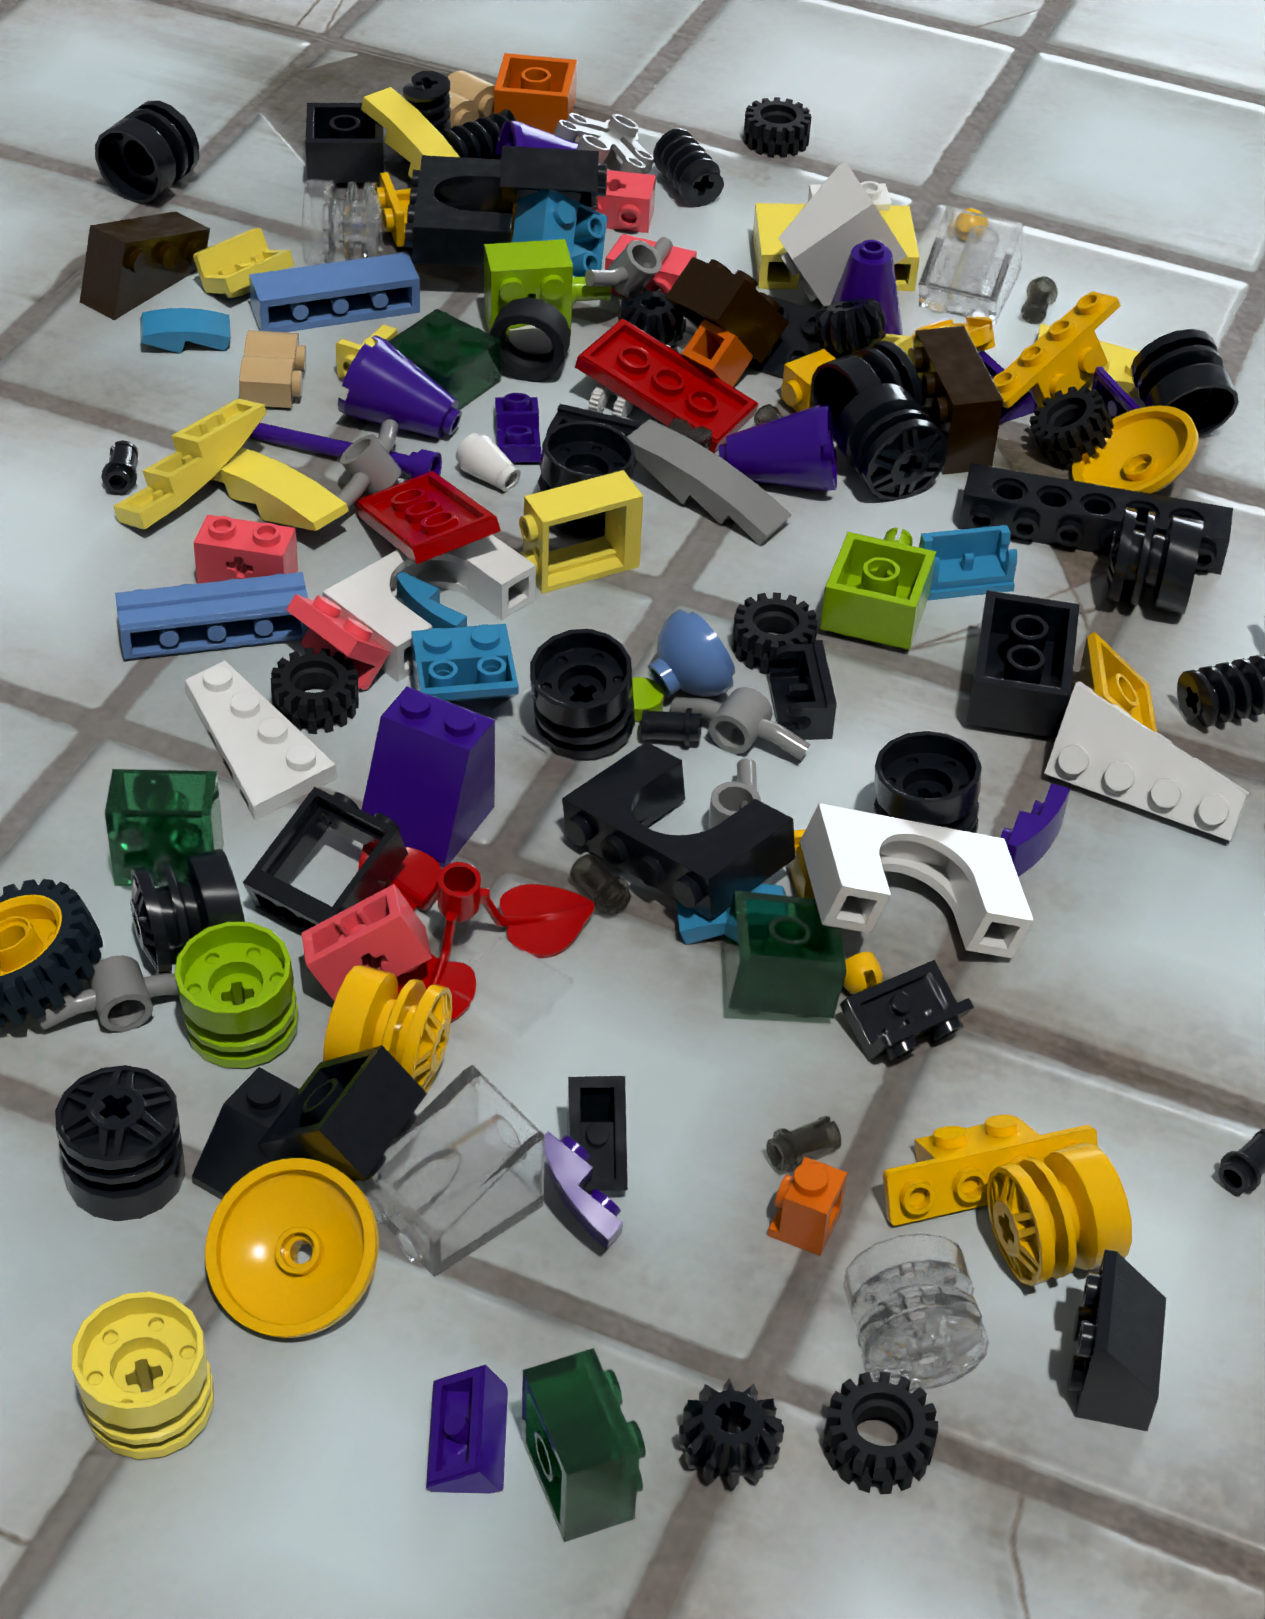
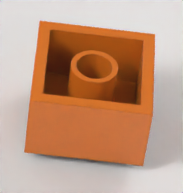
(536, 89)

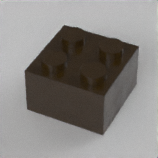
(729, 302)

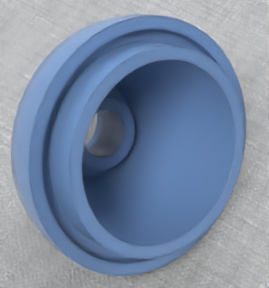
(691, 658)

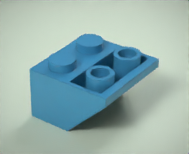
(556, 217)
(464, 663)

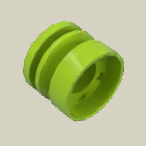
(237, 994)

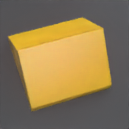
(1116, 681)

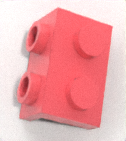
(334, 632)

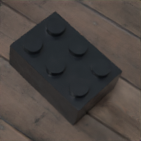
(1023, 664)

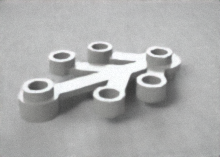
(615, 134)

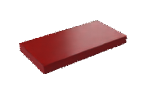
(665, 382)
(426, 517)

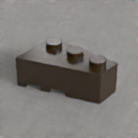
(138, 260)

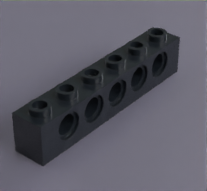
(1081, 513)

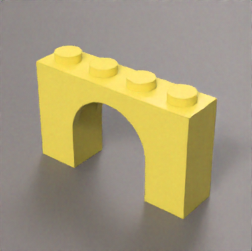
(774, 218)

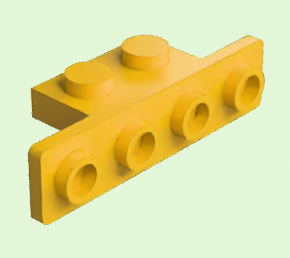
(1061, 356)
(958, 1162)

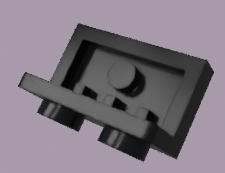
(902, 1010)

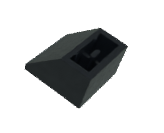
(1118, 1346)

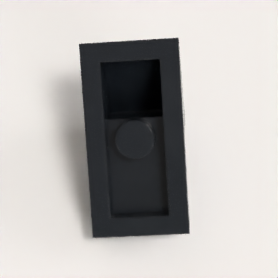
(599, 1125)

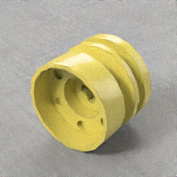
(139, 1346)

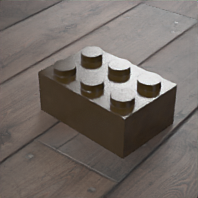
(958, 395)

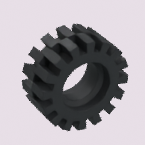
(777, 127)
(1071, 425)
(767, 615)
(315, 672)
(876, 1462)

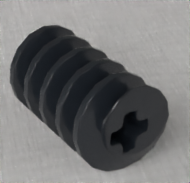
(431, 97)
(478, 137)
(688, 167)
(1223, 691)

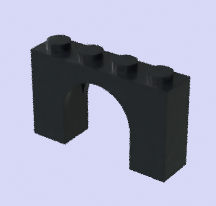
(456, 211)
(696, 869)

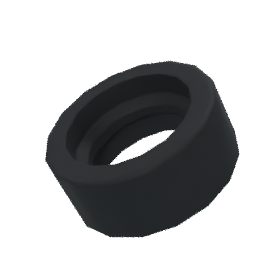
(542, 316)

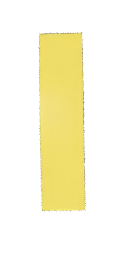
(406, 128)
(199, 456)
(279, 491)

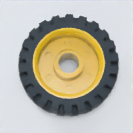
(44, 948)

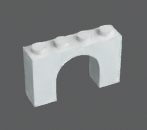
(481, 570)
(970, 870)

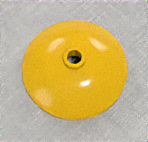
(1144, 452)
(257, 1242)

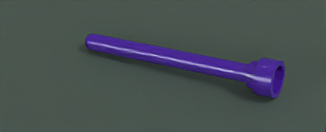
(412, 464)

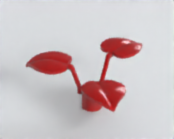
(537, 916)

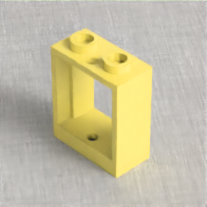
(594, 558)

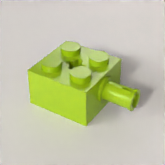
(537, 272)
(878, 588)

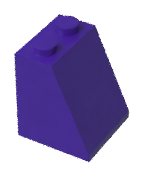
(432, 772)

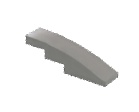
(714, 483)

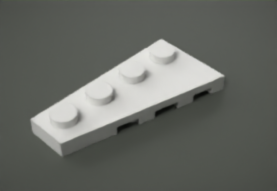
(262, 748)
(1127, 761)

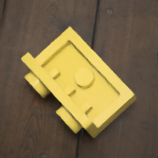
(227, 264)

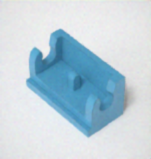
(971, 561)

